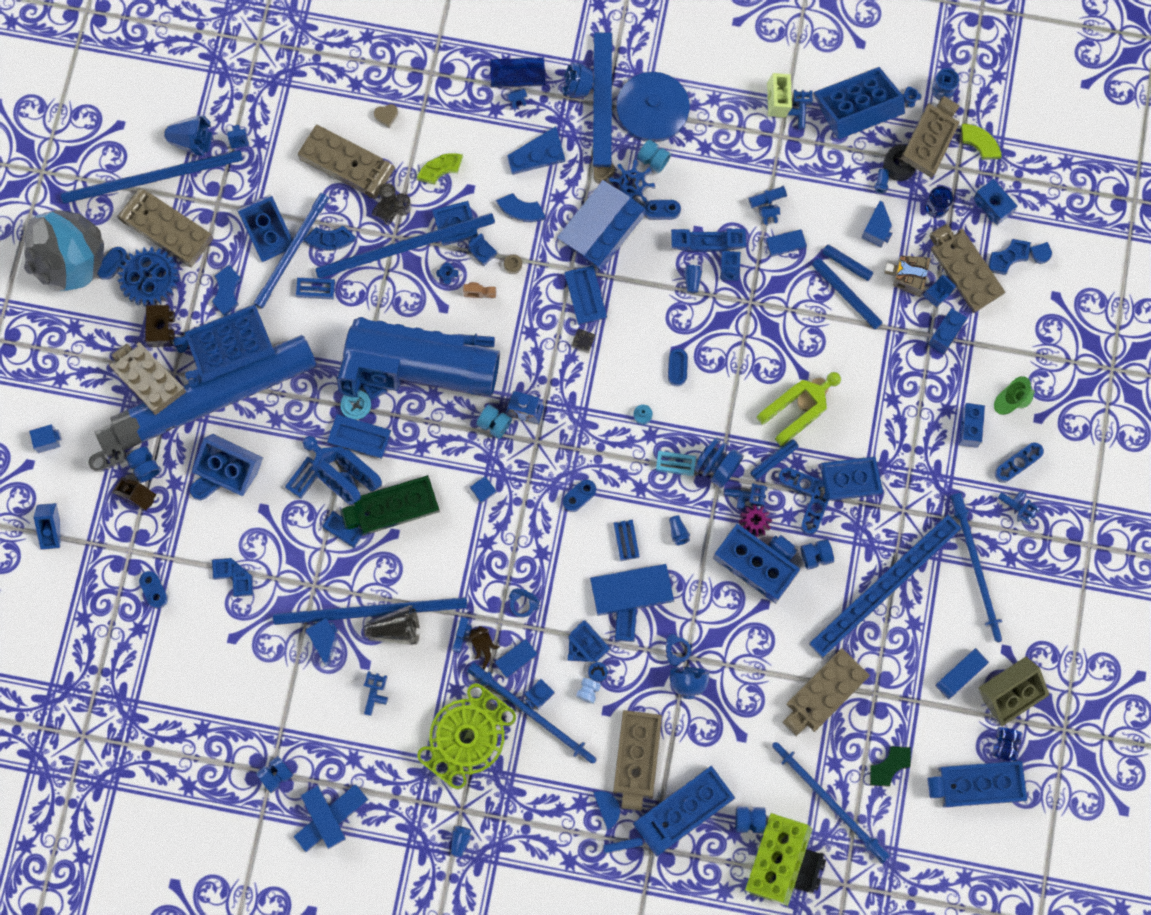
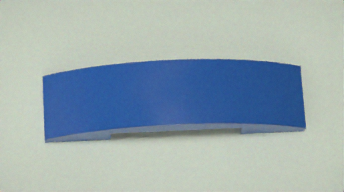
(708, 241)

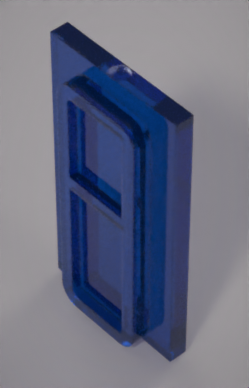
(517, 72)

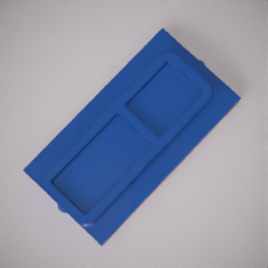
(585, 295)
(359, 436)

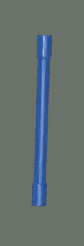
(316, 209)

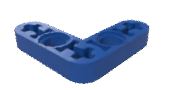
(812, 491)

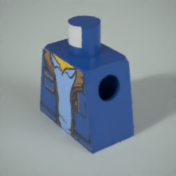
(525, 407)

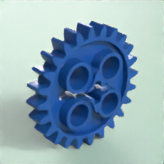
(162, 285)

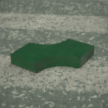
(897, 759)

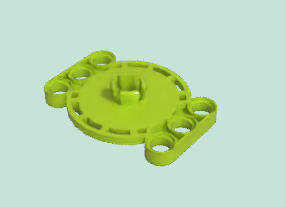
(462, 718)

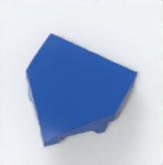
(586, 644)

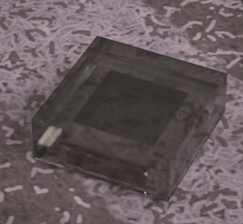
(583, 340)

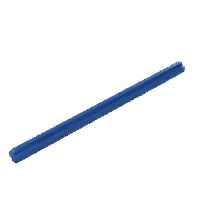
(152, 176)
(405, 245)
(367, 611)

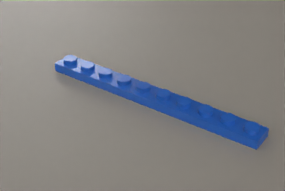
(884, 586)

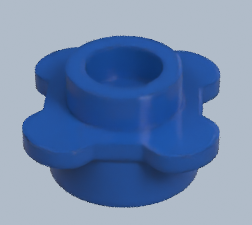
(915, 96)
(447, 267)

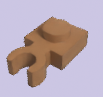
(475, 290)

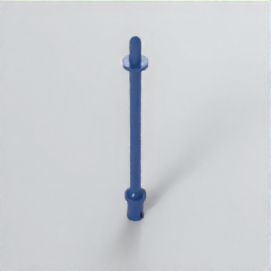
(962, 514)
(487, 679)
(870, 843)

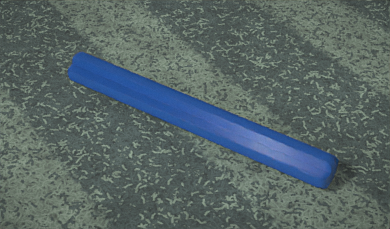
(847, 293)

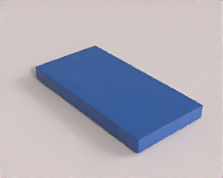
(632, 589)

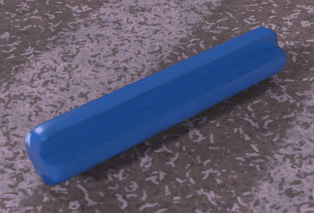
(848, 262)
(774, 459)

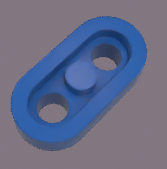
(662, 209)
(581, 496)
(152, 589)

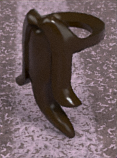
(481, 641)

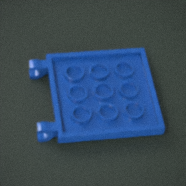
(225, 344)

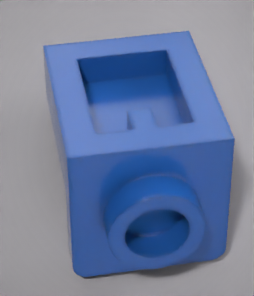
(481, 249)
(730, 265)
(538, 694)

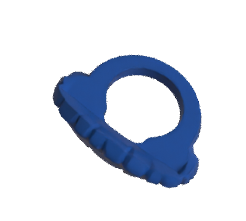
(533, 601)
(673, 659)

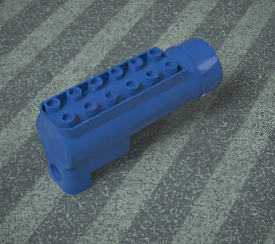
(387, 353)

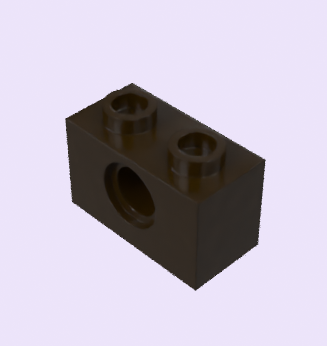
(154, 316)

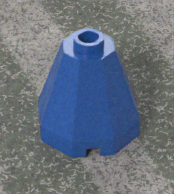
(190, 135)

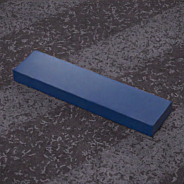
(341, 808)

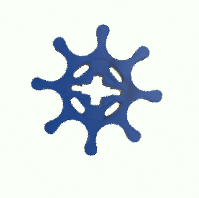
(639, 179)

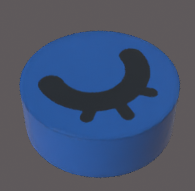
(597, 672)

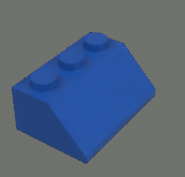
(227, 464)

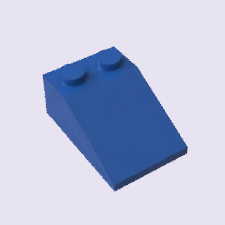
(265, 227)

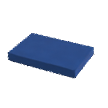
(851, 478)

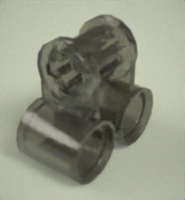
(388, 206)

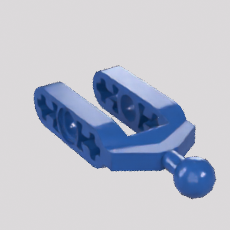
(349, 462)

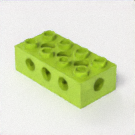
(785, 871)

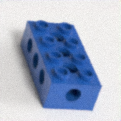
(756, 576)

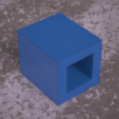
(45, 438)

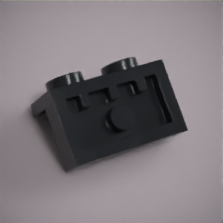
(809, 871)

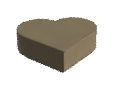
(386, 115)
(603, 173)

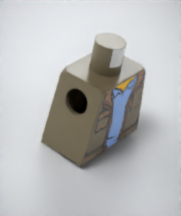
(909, 273)

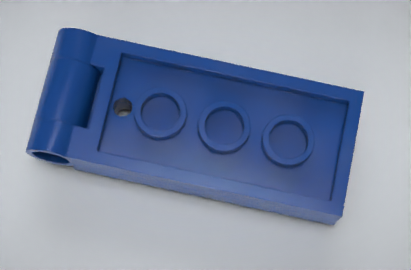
(684, 811)

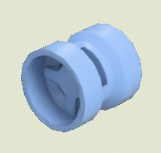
(588, 690)

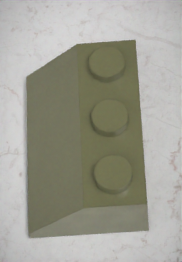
(1014, 691)

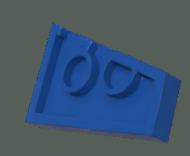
(538, 153)

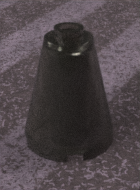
(394, 627)

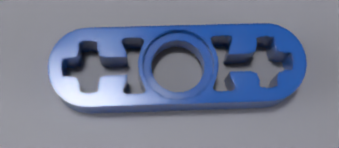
(1018, 470)

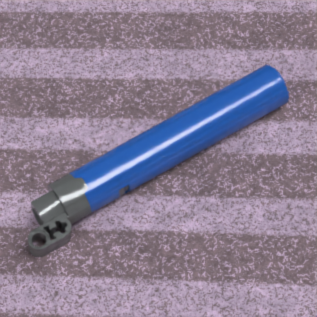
(141, 424)

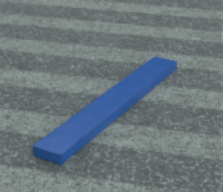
(602, 100)

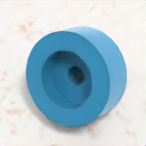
(642, 414)

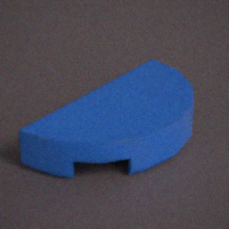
(608, 807)
(623, 845)

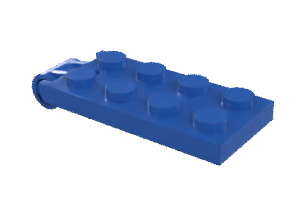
(979, 784)

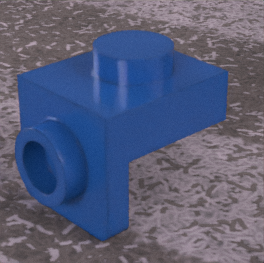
(939, 291)

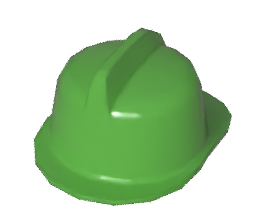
(1016, 395)

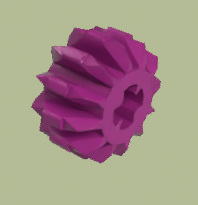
(762, 517)

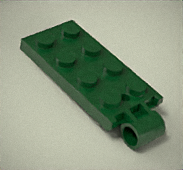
(392, 506)

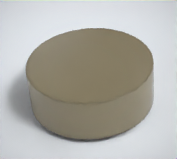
(513, 264)

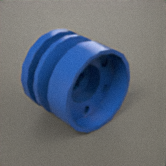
(718, 462)

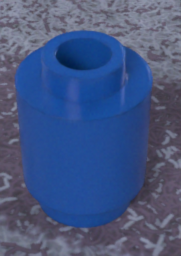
(783, 547)

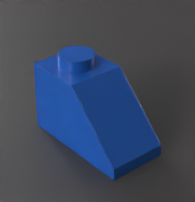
(878, 227)
(47, 525)
(324, 639)

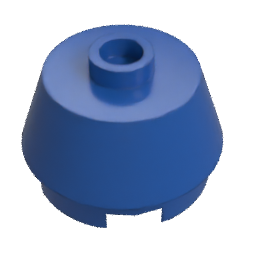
(578, 80)

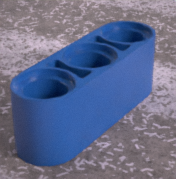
(962, 673)

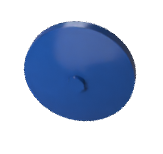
(653, 106)

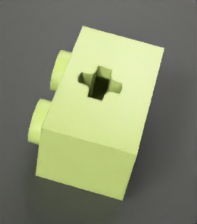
(779, 95)

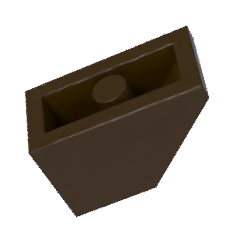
(134, 493)

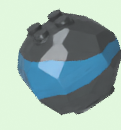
(63, 249)

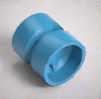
(654, 156)
(494, 421)

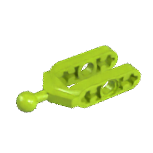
(815, 391)

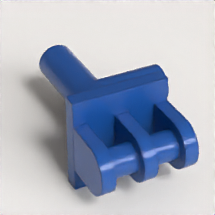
(801, 112)
(752, 495)
(1023, 510)
(373, 697)

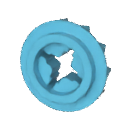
(365, 404)

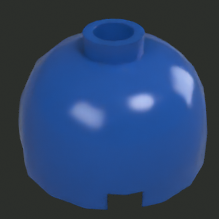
(689, 681)

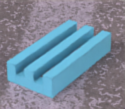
(672, 463)

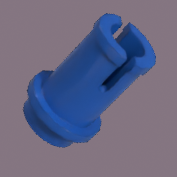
(882, 181)

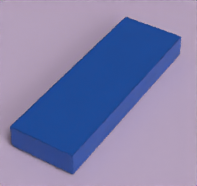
(323, 817)

